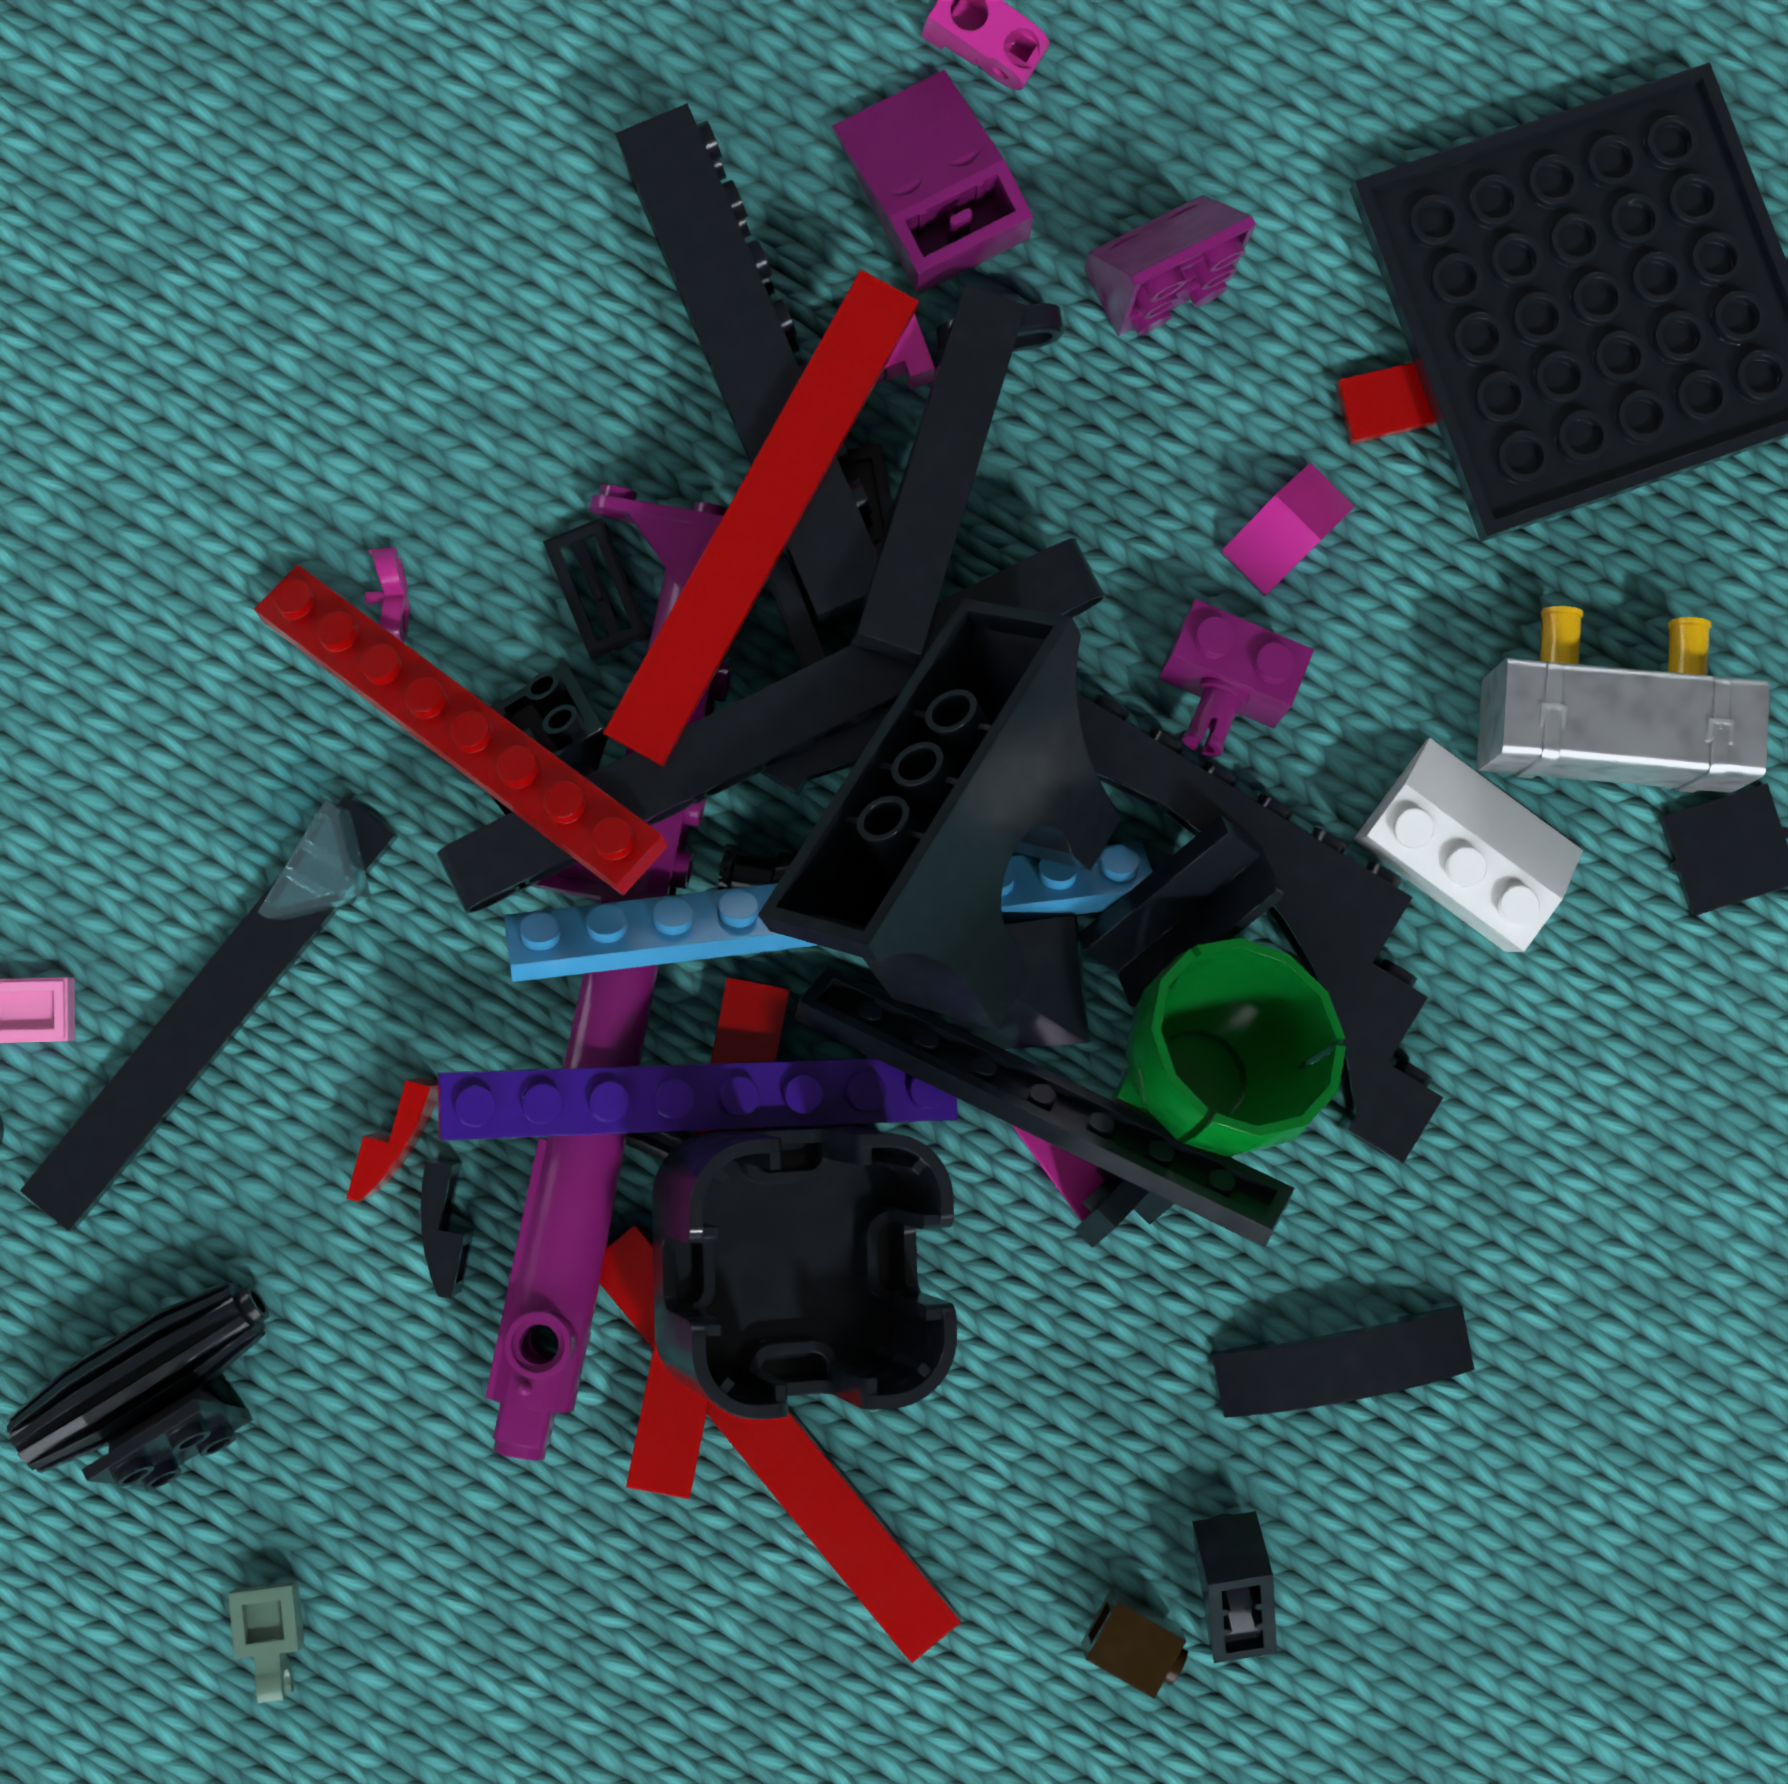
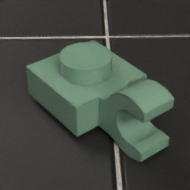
(266, 1627)

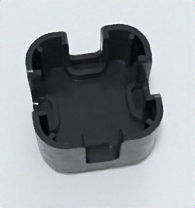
(798, 1268)

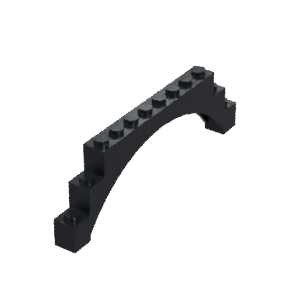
(1329, 907)

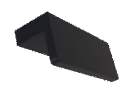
(1192, 899)

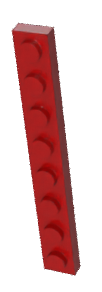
(463, 730)

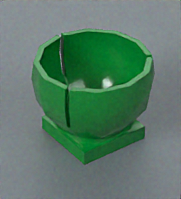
(1229, 1046)

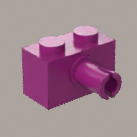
(1233, 671)

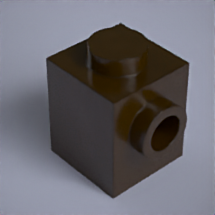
(1135, 1643)

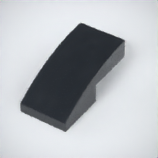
(444, 1244)

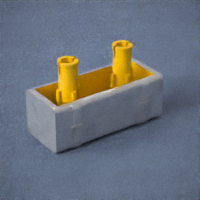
(1623, 721)

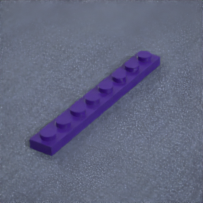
(682, 1098)

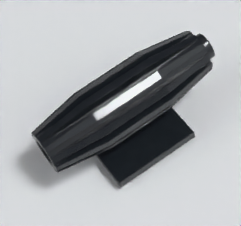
(146, 1393)

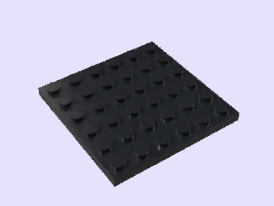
(1588, 298)

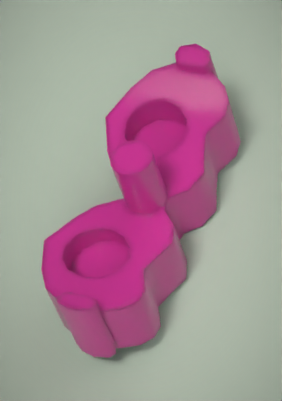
(394, 596)

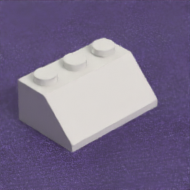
(1471, 848)

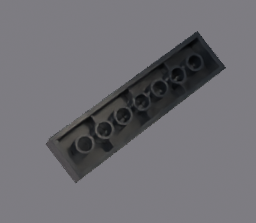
(746, 340)

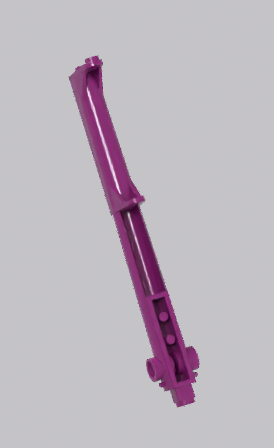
(578, 1175)

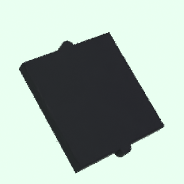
(1727, 849)

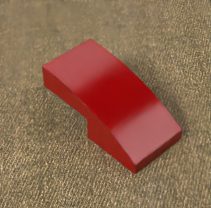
(384, 1154)

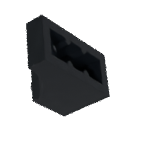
(1235, 1586)

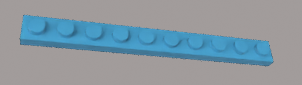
(729, 925)

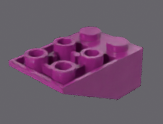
(935, 181)
(1168, 263)

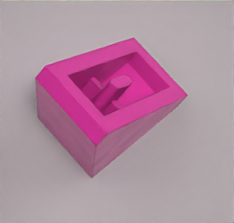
(1287, 529)

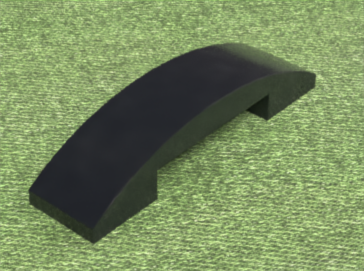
(1343, 1364)

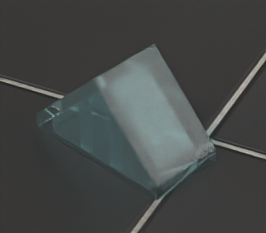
(322, 870)

